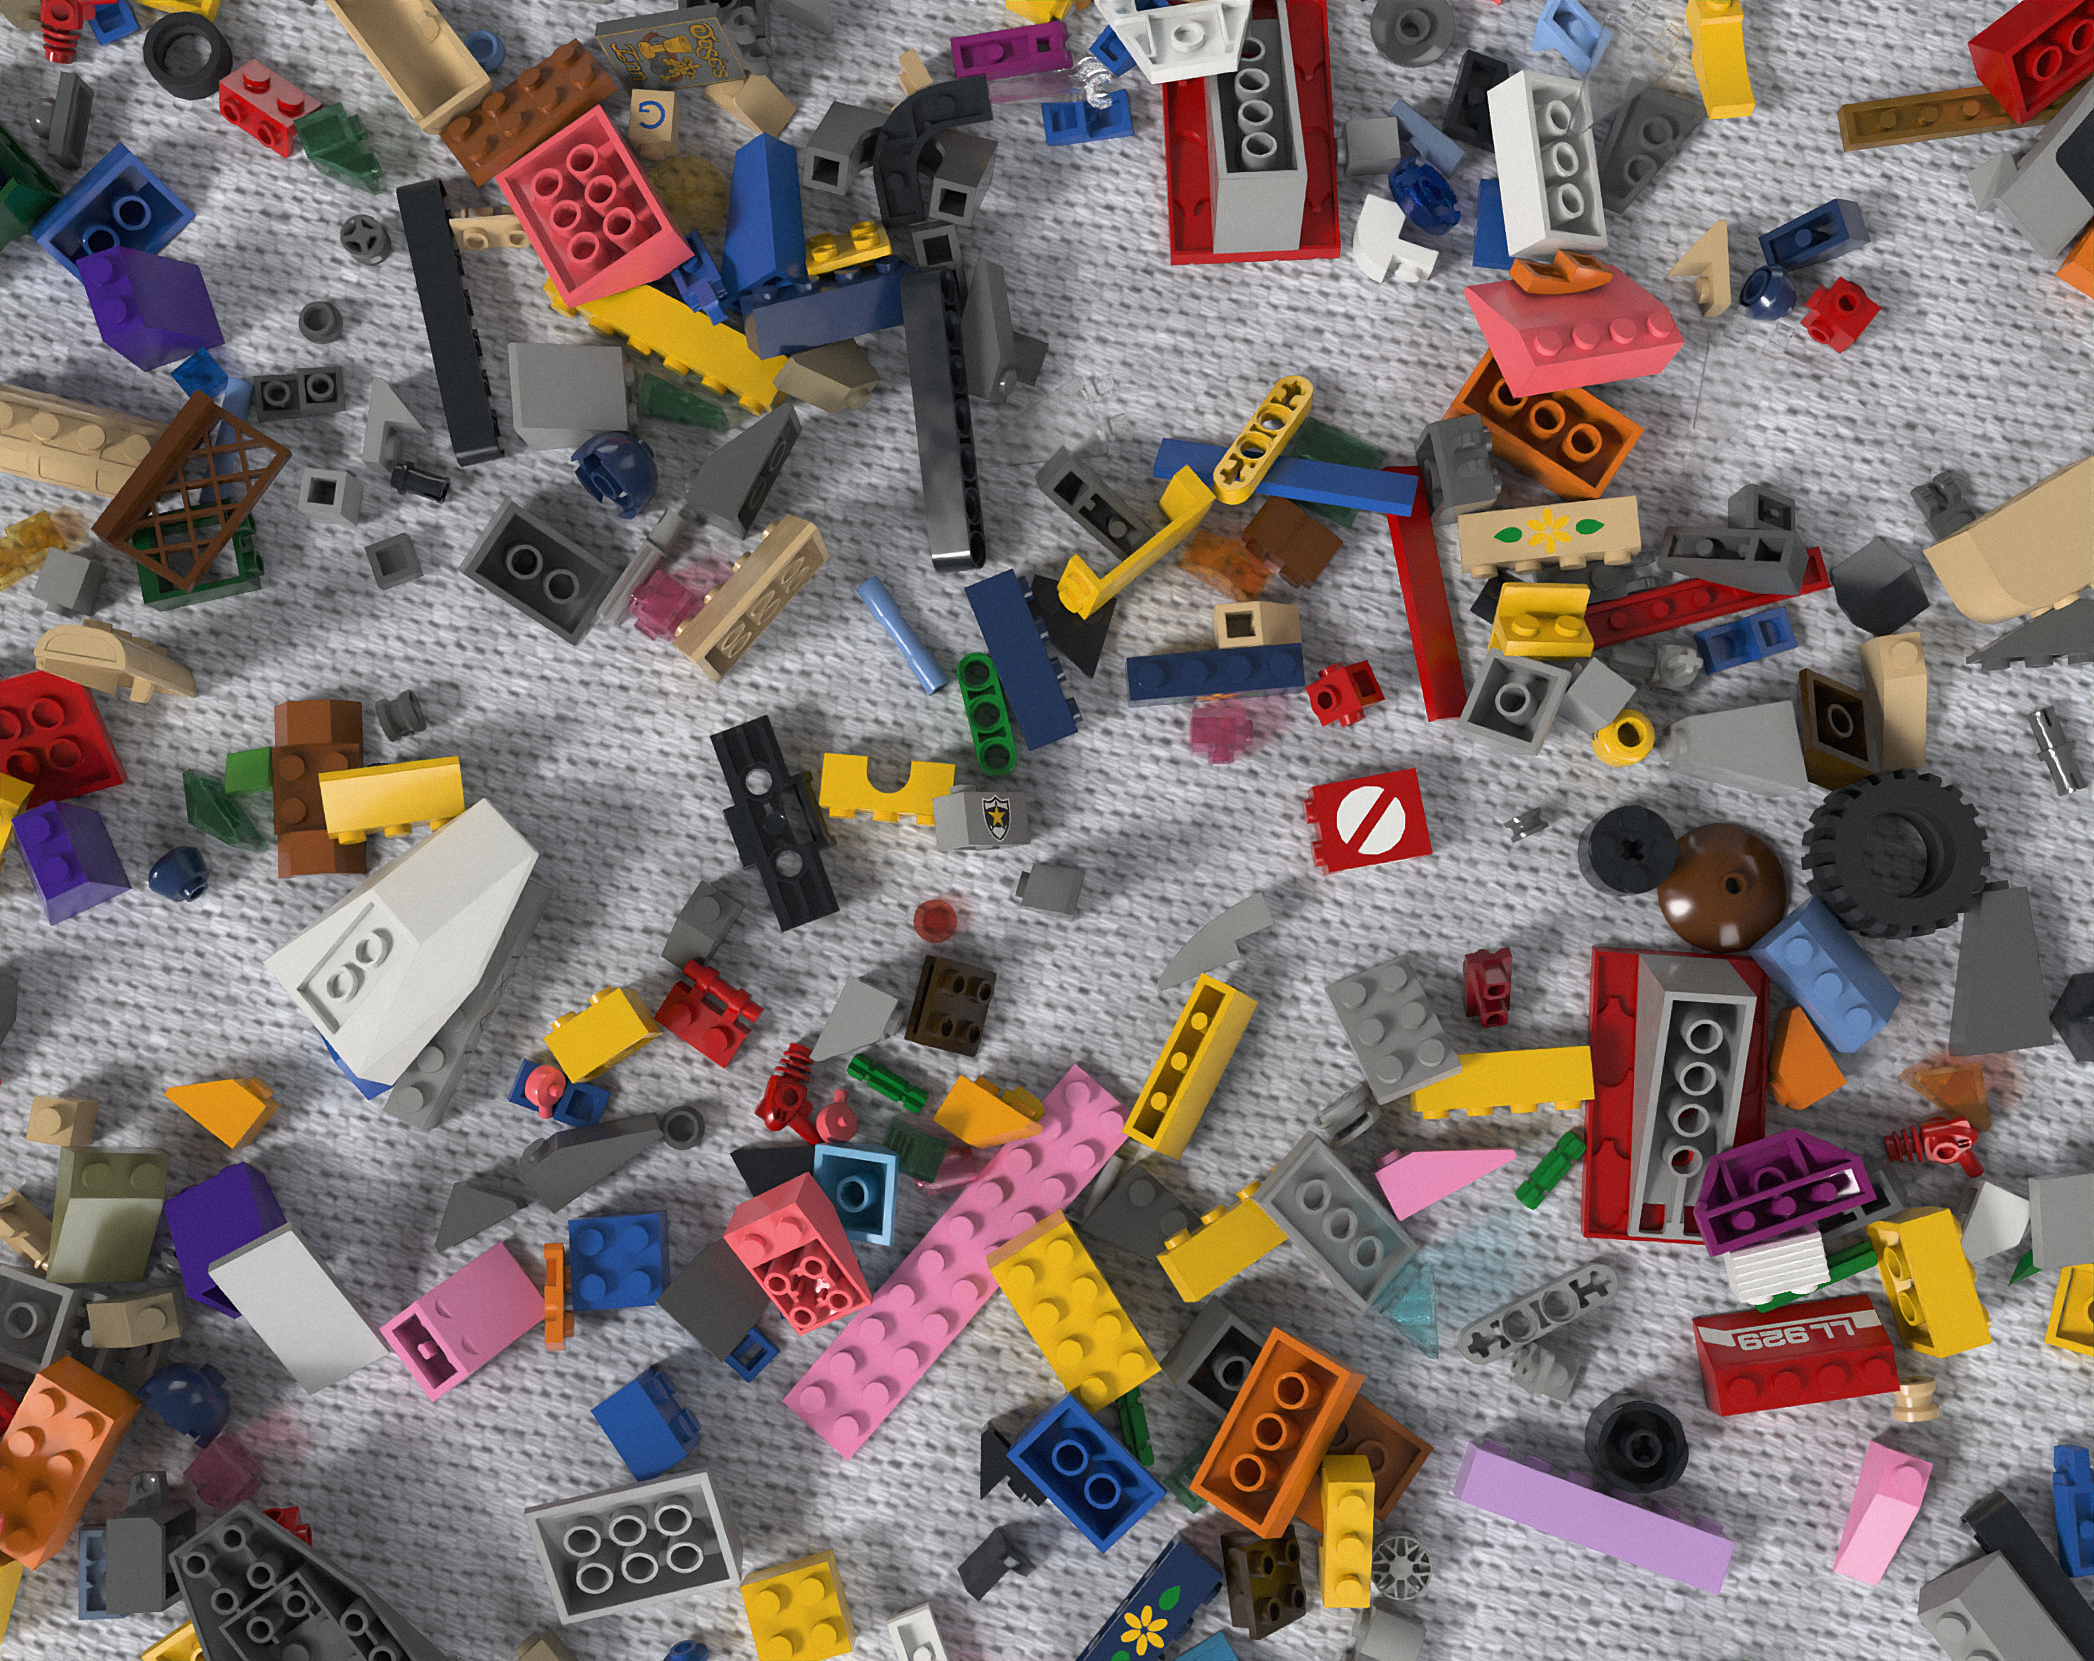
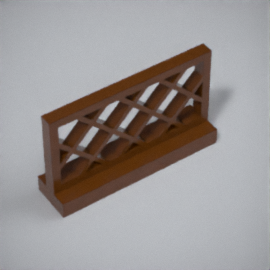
(161, 468)

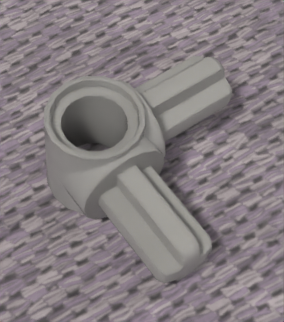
(1665, 668)

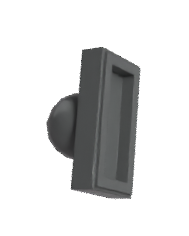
(64, 120)

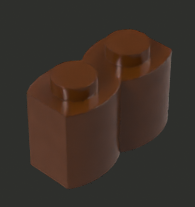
(1291, 541)

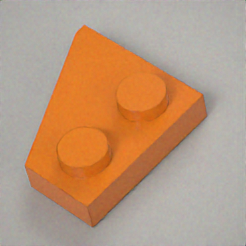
(558, 1320)

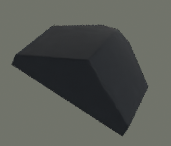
(1878, 589)
(2075, 1016)

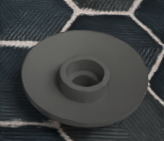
(1430, 18)

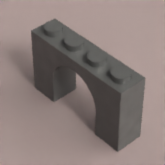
(954, 160)

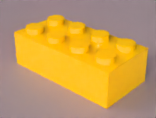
(1072, 1312)

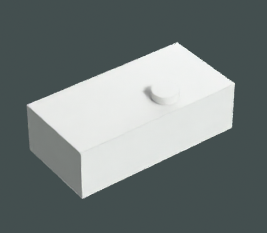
(1543, 174)

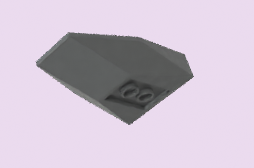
(276, 1598)

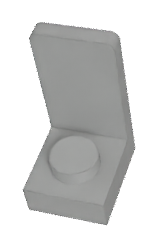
(1544, 1371)

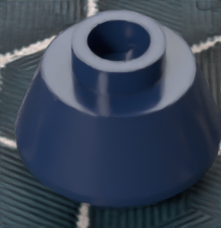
(1769, 293)
(180, 875)

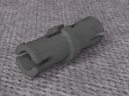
(2056, 751)

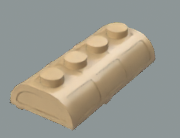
(417, 58)
(71, 441)
(111, 658)

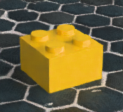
(602, 1034)
(799, 1610)

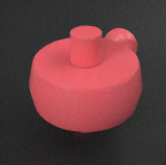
(545, 1088)
(837, 1121)

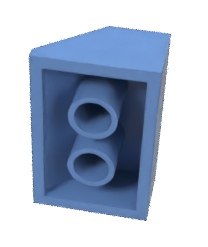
(1827, 976)

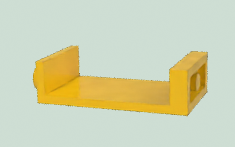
(1183, 505)

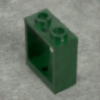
(160, 592)

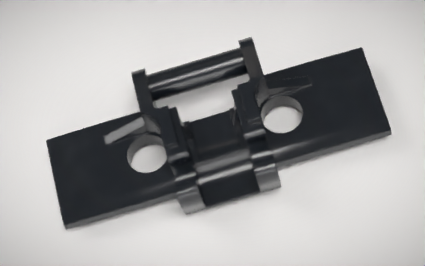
(763, 829)

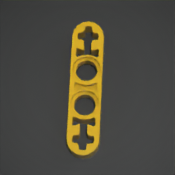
(1259, 437)

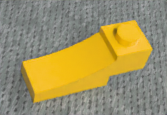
(1720, 57)

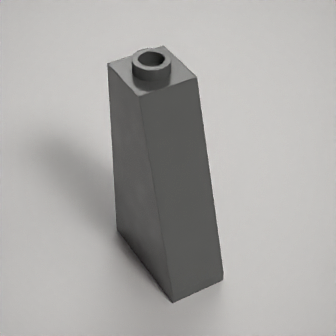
(1999, 977)

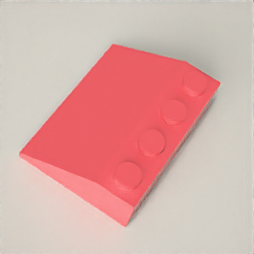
(593, 211)
(1574, 337)

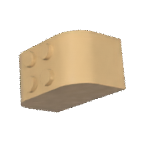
(2025, 551)

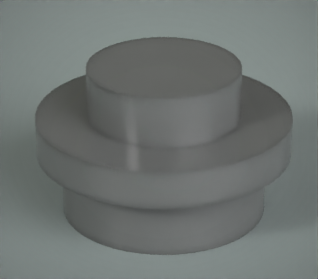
(320, 322)
(683, 1127)

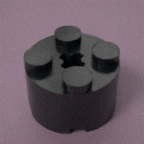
(1651, 855)
(1643, 1469)

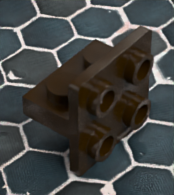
(950, 1006)
(1263, 1581)

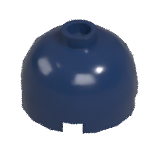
(618, 464)
(189, 1399)

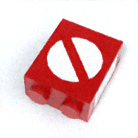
(1367, 822)

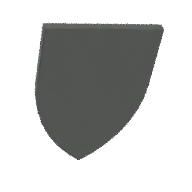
(715, 1299)

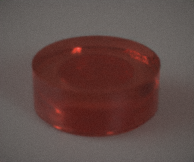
(935, 921)

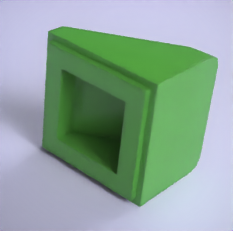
(249, 772)

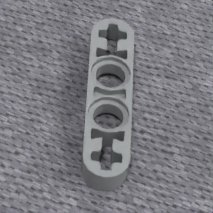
(1540, 1319)

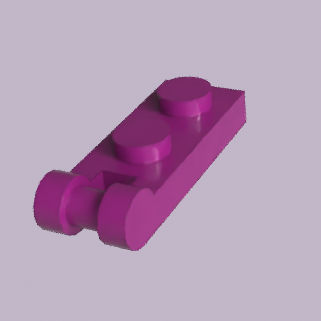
(1012, 51)

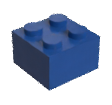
(619, 1259)
(648, 1424)

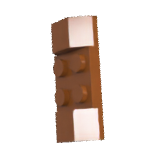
(310, 741)

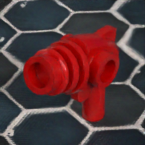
(61, 26)
(785, 1097)
(1940, 1141)

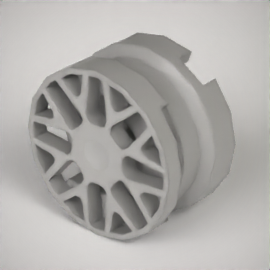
(1344, 1112)
(1400, 1564)

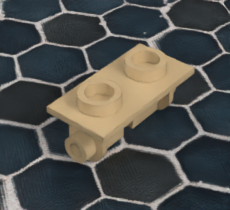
(481, 229)
(25, 1229)

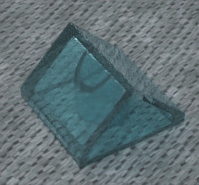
(1411, 1305)

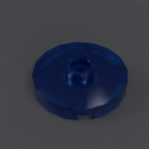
(1424, 196)

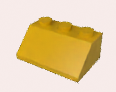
(391, 798)
(1929, 1281)

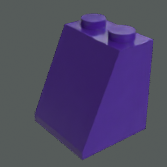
(149, 306)
(68, 858)
(216, 1220)

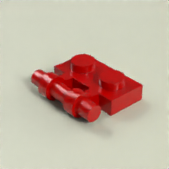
(702, 1022)

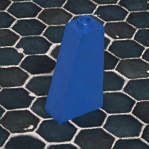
(763, 221)

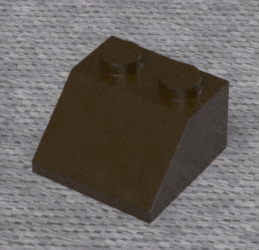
(1833, 731)

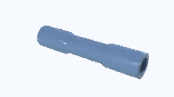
(237, 402)
(888, 614)

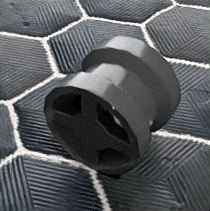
(359, 231)
(400, 715)

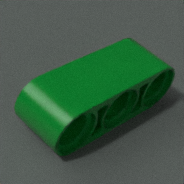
(987, 695)

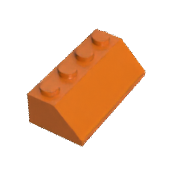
(1277, 1433)

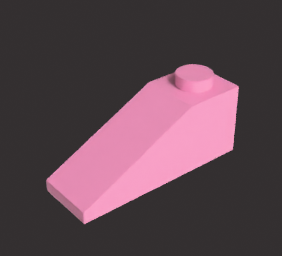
(1424, 1176)
(1881, 1511)

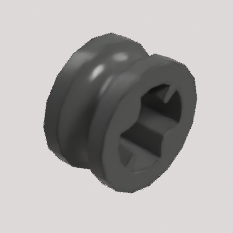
(1526, 824)
(169, 1268)

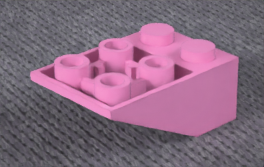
(466, 1321)

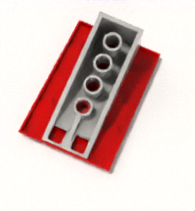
(1256, 147)
(1678, 1074)

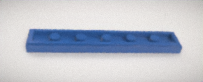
(1299, 478)

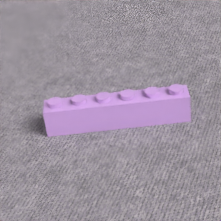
(1594, 1517)

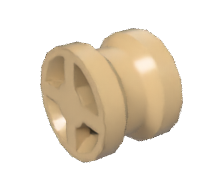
(1915, 1400)

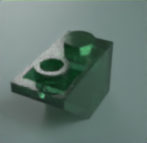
(336, 147)

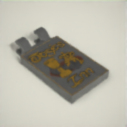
(684, 48)

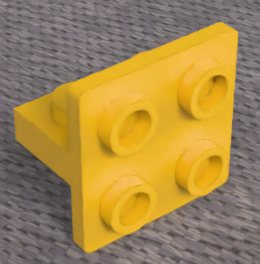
(858, 248)
(1542, 621)

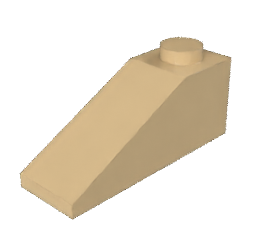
(1897, 698)

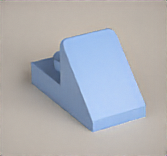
(1570, 30)

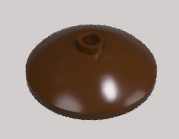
(1696, 894)

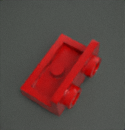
(264, 105)

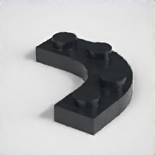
(906, 131)

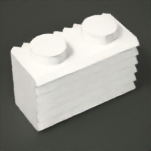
(1778, 1265)

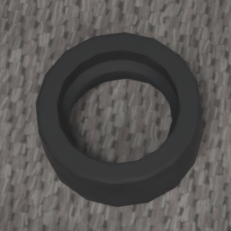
(172, 28)

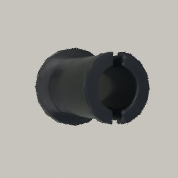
(419, 482)

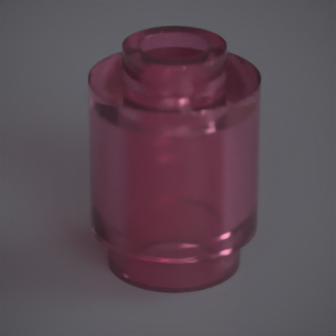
(954, 1173)

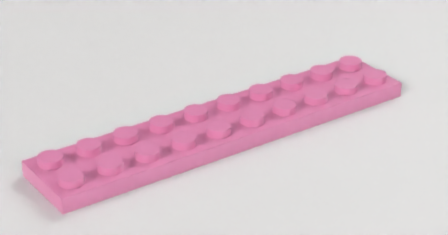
(948, 1271)

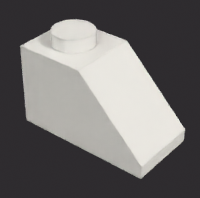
(1991, 1219)

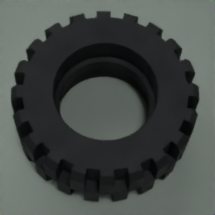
(1950, 842)

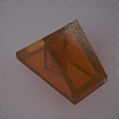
(1225, 567)
(1954, 1089)

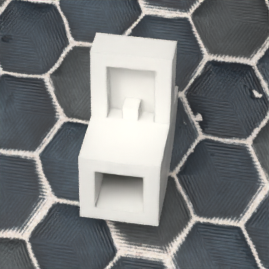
(1378, 246)

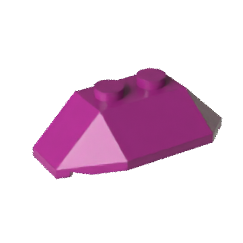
(1776, 1188)

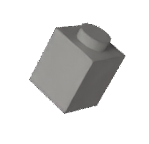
(1368, 146)
(330, 496)
(69, 583)

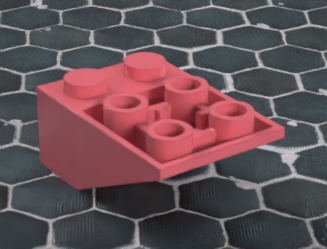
(799, 1253)

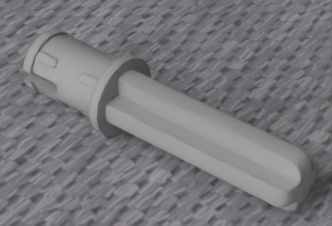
(642, 565)

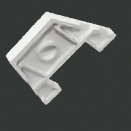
(1181, 38)

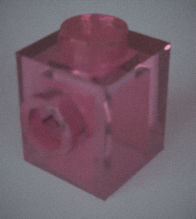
(661, 606)
(1219, 734)
(225, 1472)

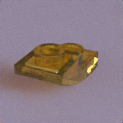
(27, 547)

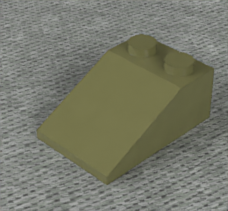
(105, 1213)

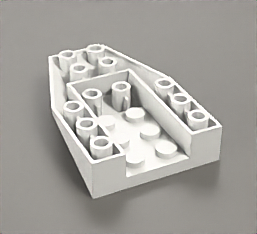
(408, 942)

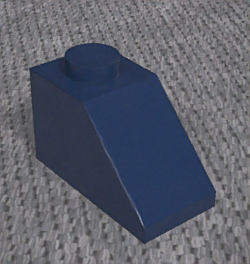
(1816, 236)

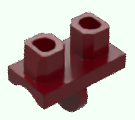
(1488, 986)

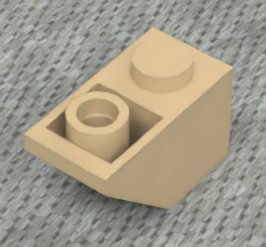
(1255, 624)

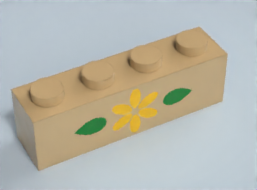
(1549, 536)

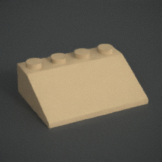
(752, 596)

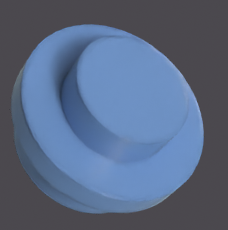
(486, 49)

